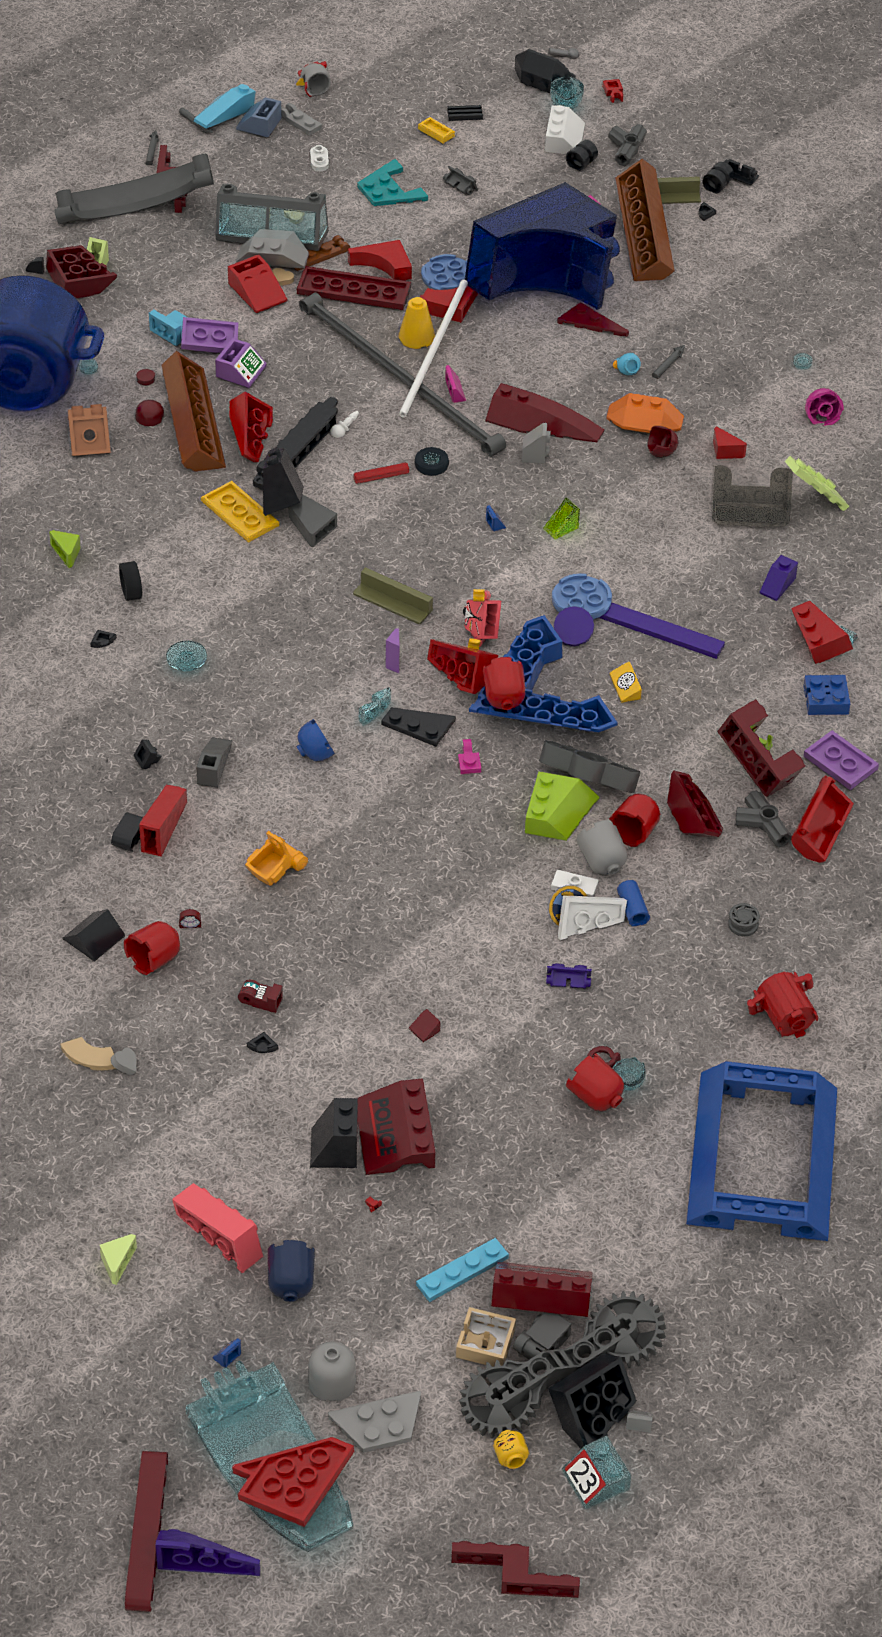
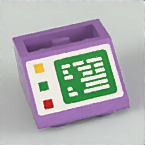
(239, 363)

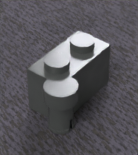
(546, 1333)

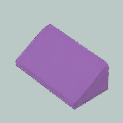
(393, 651)

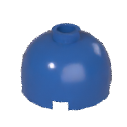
(313, 742)

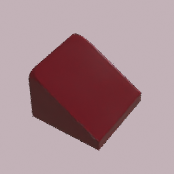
(425, 1026)

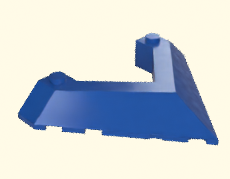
(535, 648)

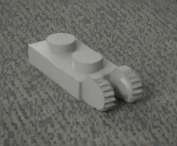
(300, 119)

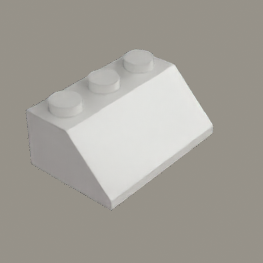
(563, 130)

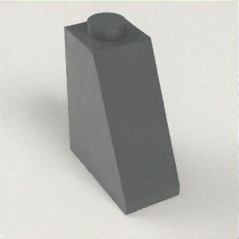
(312, 520)

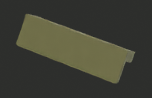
(679, 190)
(394, 596)

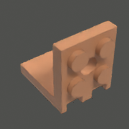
(86, 419)

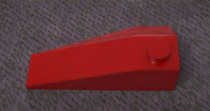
(249, 422)
(460, 664)

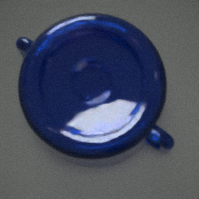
(41, 342)

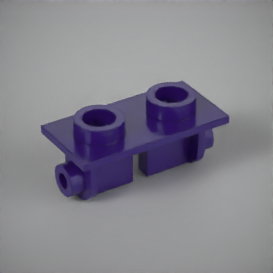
(577, 975)

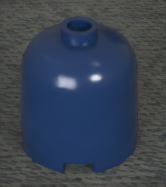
(291, 1270)

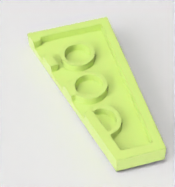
(818, 481)

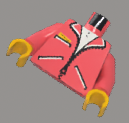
(482, 617)

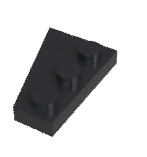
(419, 724)

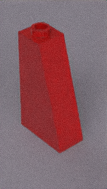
(162, 819)

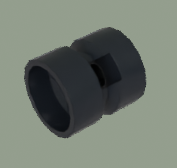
(582, 155)
(718, 177)

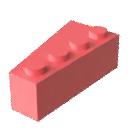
(220, 1225)

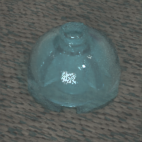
(567, 92)

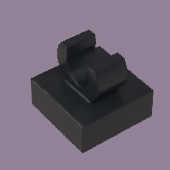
(146, 754)

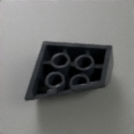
(593, 1399)

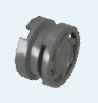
(744, 920)

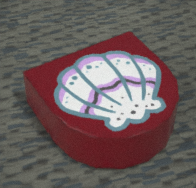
(190, 919)

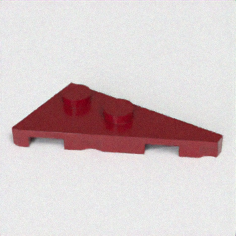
(586, 317)

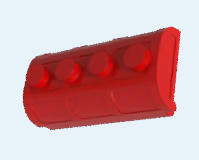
(822, 821)

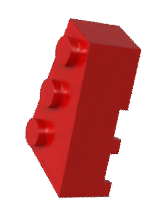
(820, 633)

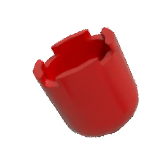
(504, 683)
(636, 819)
(152, 946)
(596, 1084)

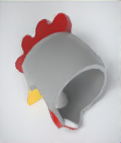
(314, 77)

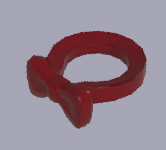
(615, 1057)

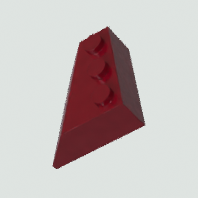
(78, 271)

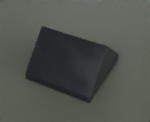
(95, 934)

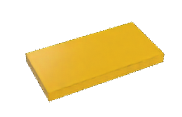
(239, 511)

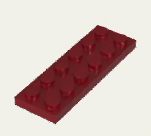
(354, 287)

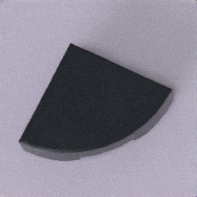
(706, 211)
(36, 266)
(102, 638)
(262, 1043)

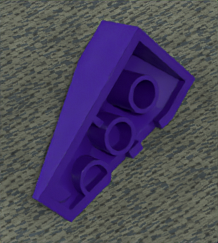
(192, 1553)

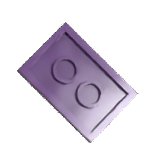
(207, 334)
(841, 760)

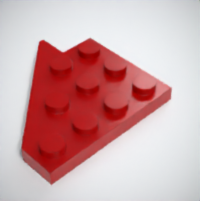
(294, 1479)

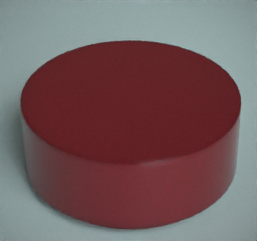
(145, 377)

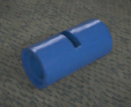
(635, 907)

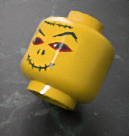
(511, 1449)

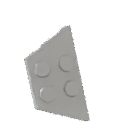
(379, 1422)

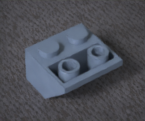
(261, 117)

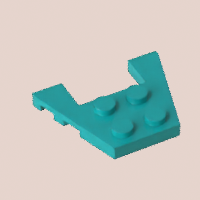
(383, 190)

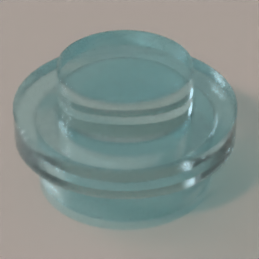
(88, 366)

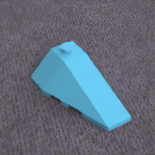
(227, 106)

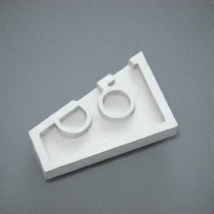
(588, 913)

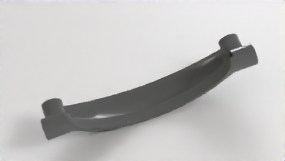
(134, 194)

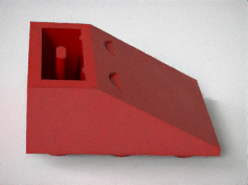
(256, 283)

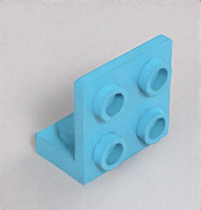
(168, 326)

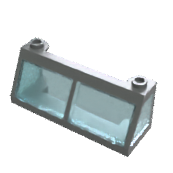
(245, 213)

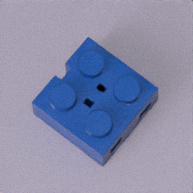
(828, 700)

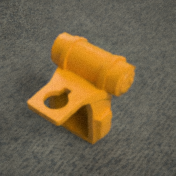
(273, 859)

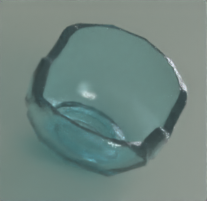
(631, 1071)

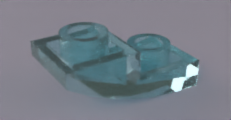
(380, 702)

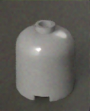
(603, 848)
(332, 1371)

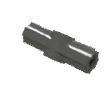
(628, 142)
(764, 816)

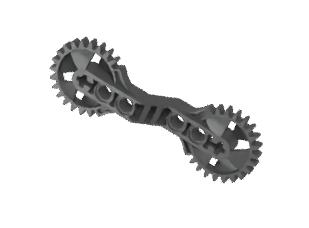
(560, 1364)

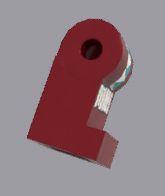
(261, 995)

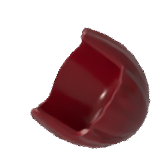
(662, 441)

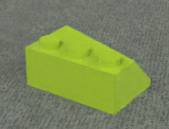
(558, 805)

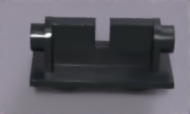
(745, 174)

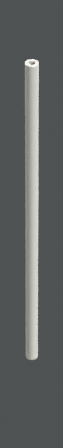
(433, 348)

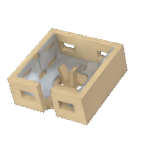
(485, 1330)

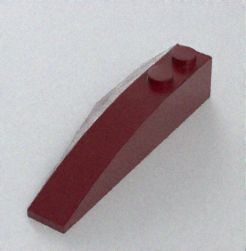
(526, 410)

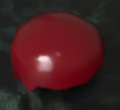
(149, 413)

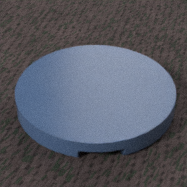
(444, 272)
(582, 592)

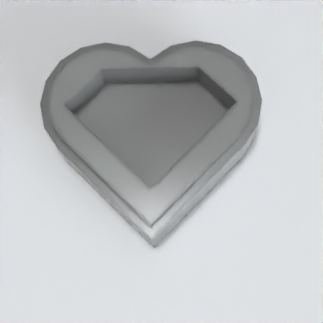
(125, 1061)

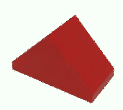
(727, 445)

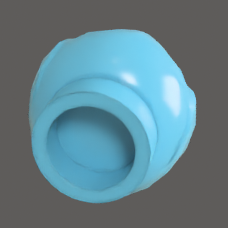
(627, 364)

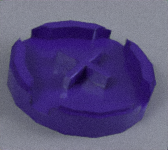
(574, 626)

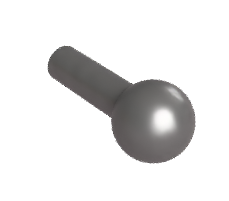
(571, 53)

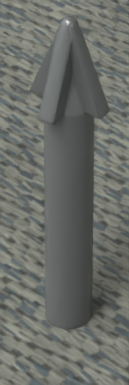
(190, 116)
(152, 146)
(678, 351)

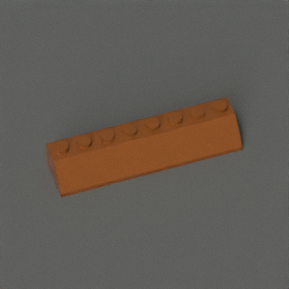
(644, 222)
(192, 414)

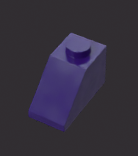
(779, 577)

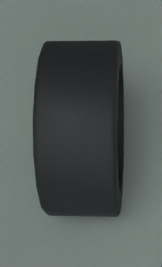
(130, 580)

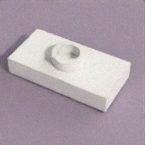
(564, 878)

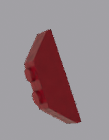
(691, 807)

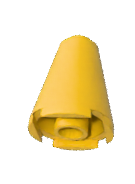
(416, 326)

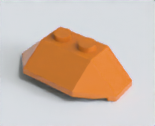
(643, 412)

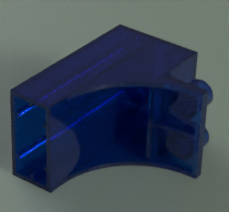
(546, 244)

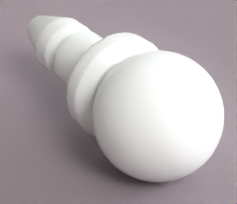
(339, 429)

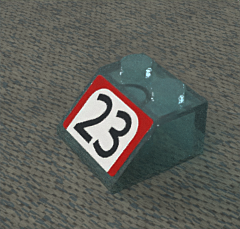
(597, 1473)

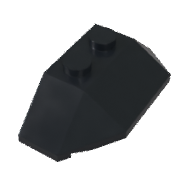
(539, 69)

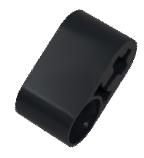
(127, 832)

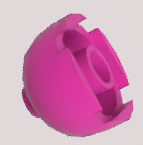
(826, 403)

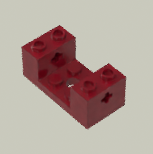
(740, 736)

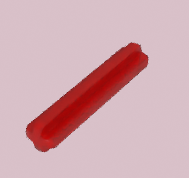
(380, 473)

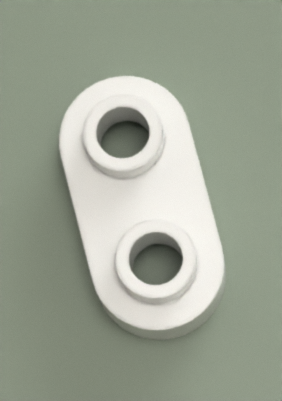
(319, 158)

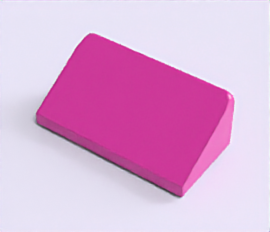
(454, 385)

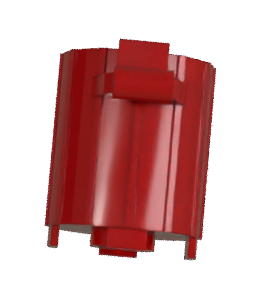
(785, 1002)

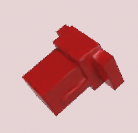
(373, 1204)

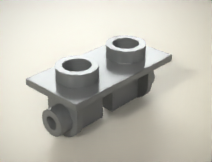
(456, 176)

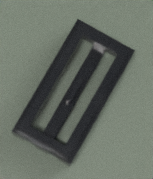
(467, 112)

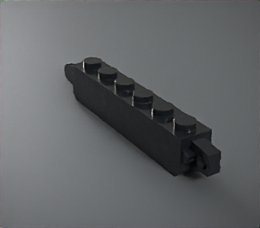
(305, 435)

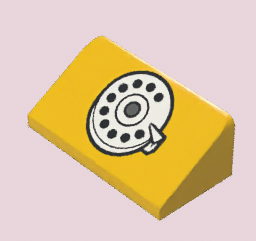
(626, 683)

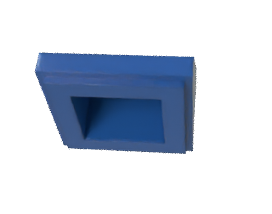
(493, 519)
(228, 1353)

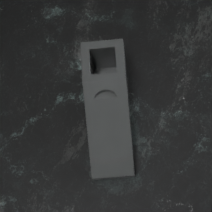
(213, 761)

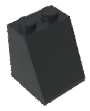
(280, 482)
(336, 1135)

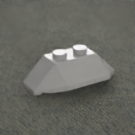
(276, 247)

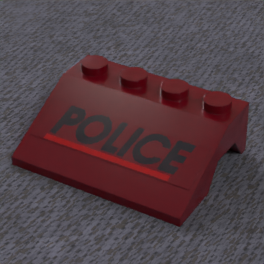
(395, 1127)
(541, 1289)

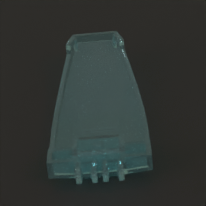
(256, 1419)

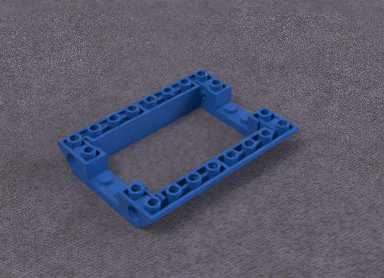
(721, 1209)

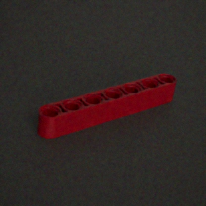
(145, 1531)

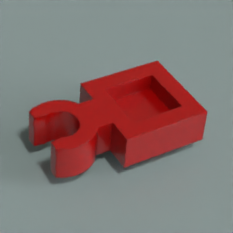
(613, 89)

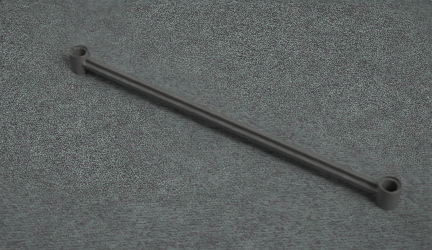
(489, 444)

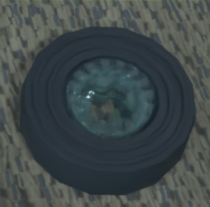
(428, 455)

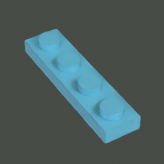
(462, 1269)

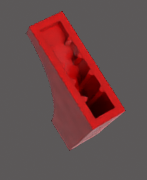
(385, 256)
(439, 302)

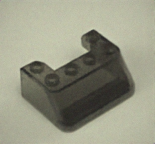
(751, 504)

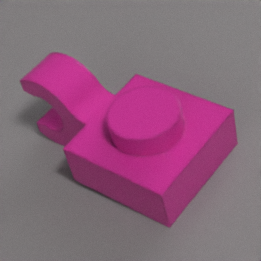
(469, 761)

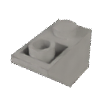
(535, 445)

